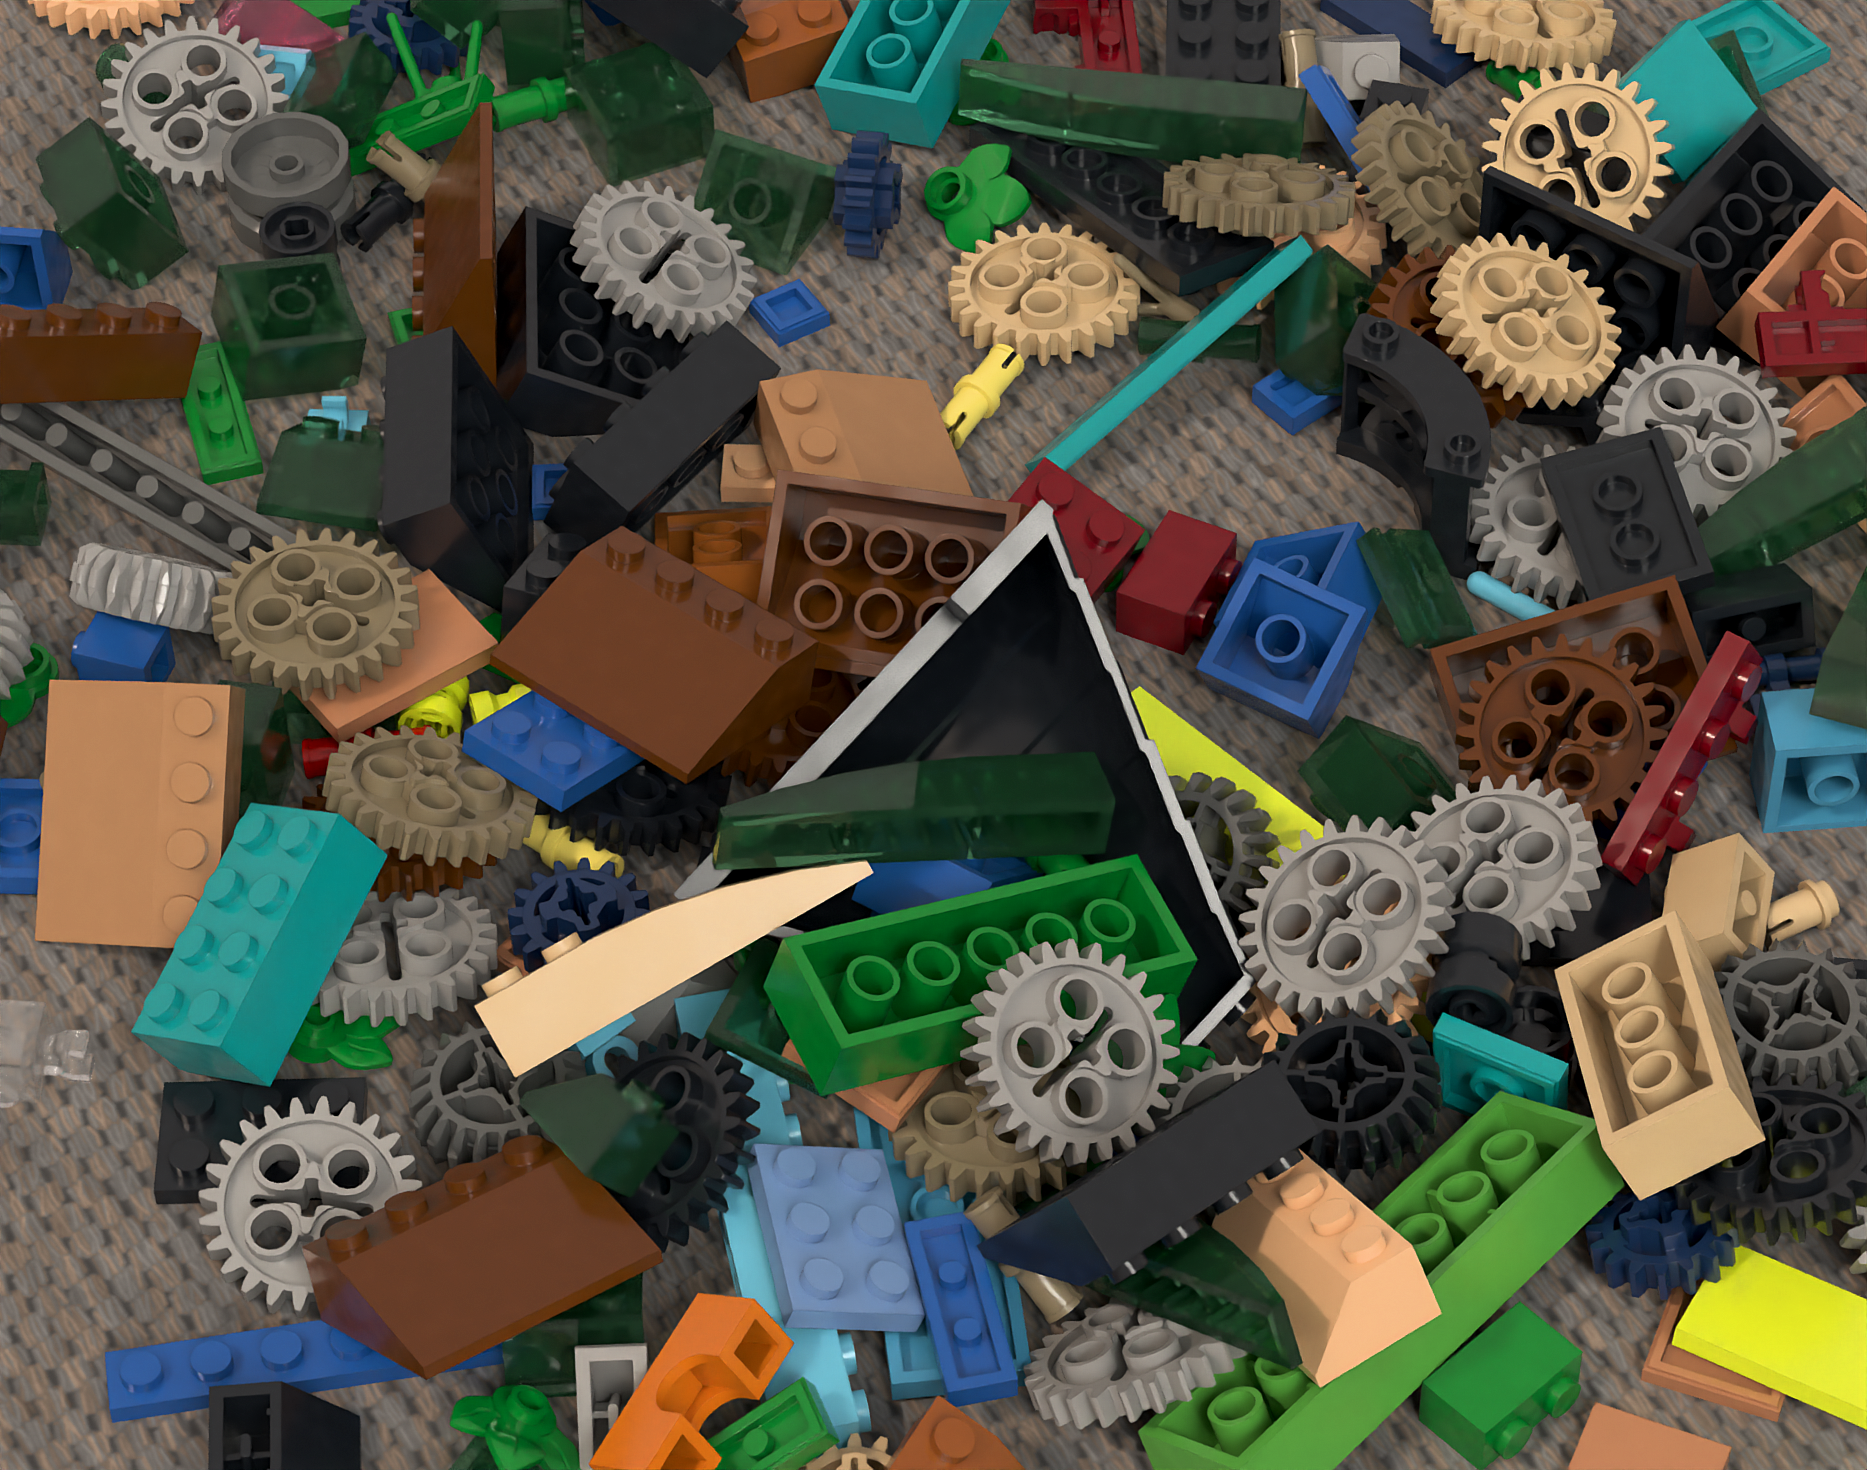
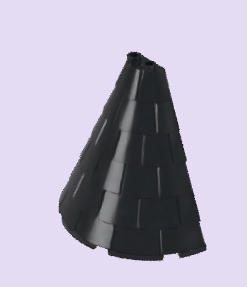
(1029, 671)

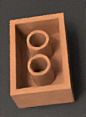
(1827, 240)

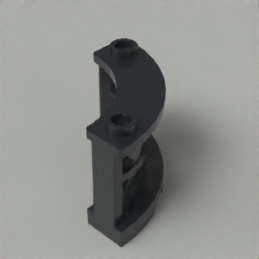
(1420, 432)

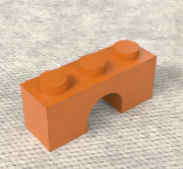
(714, 1355)

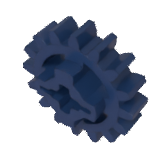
(426, 43)
(867, 194)
(570, 903)
(1656, 1245)

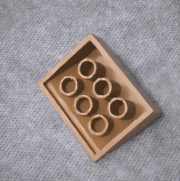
(857, 430)
(135, 807)

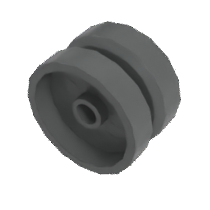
(284, 162)

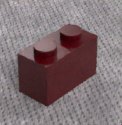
(1177, 583)

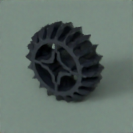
(1392, 1094)

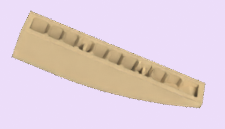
(639, 960)

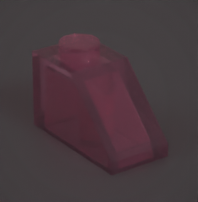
(276, 24)

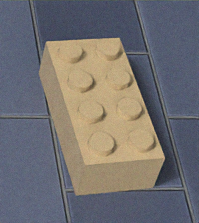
(1658, 1056)

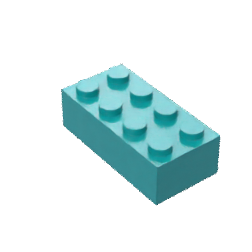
(902, 65)
(259, 943)

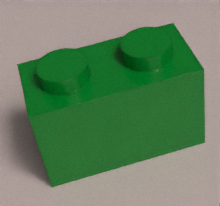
(1501, 1387)

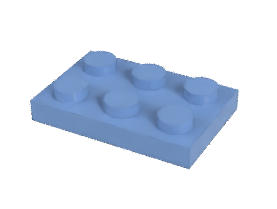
(834, 1238)

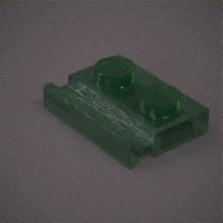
(1416, 587)

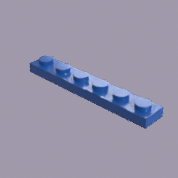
(304, 1355)

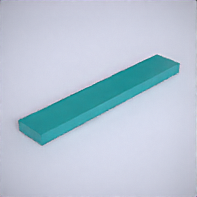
(1174, 354)

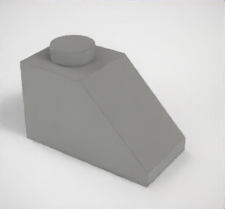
(1358, 61)

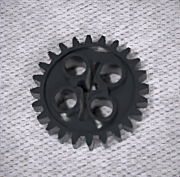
(645, 809)
(710, 1111)
(1812, 1173)

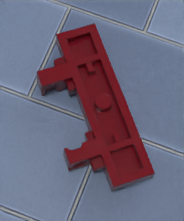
(1103, 30)
(1812, 335)
(1671, 784)

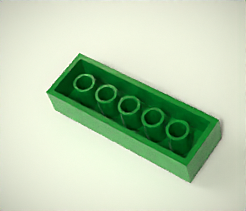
(898, 985)

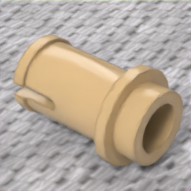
(1808, 907)

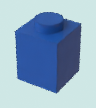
(123, 650)

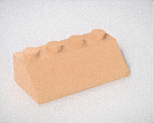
(1334, 1263)

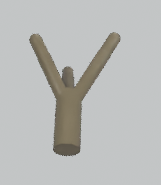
(1170, 304)

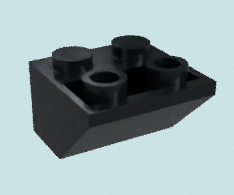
(280, 1430)

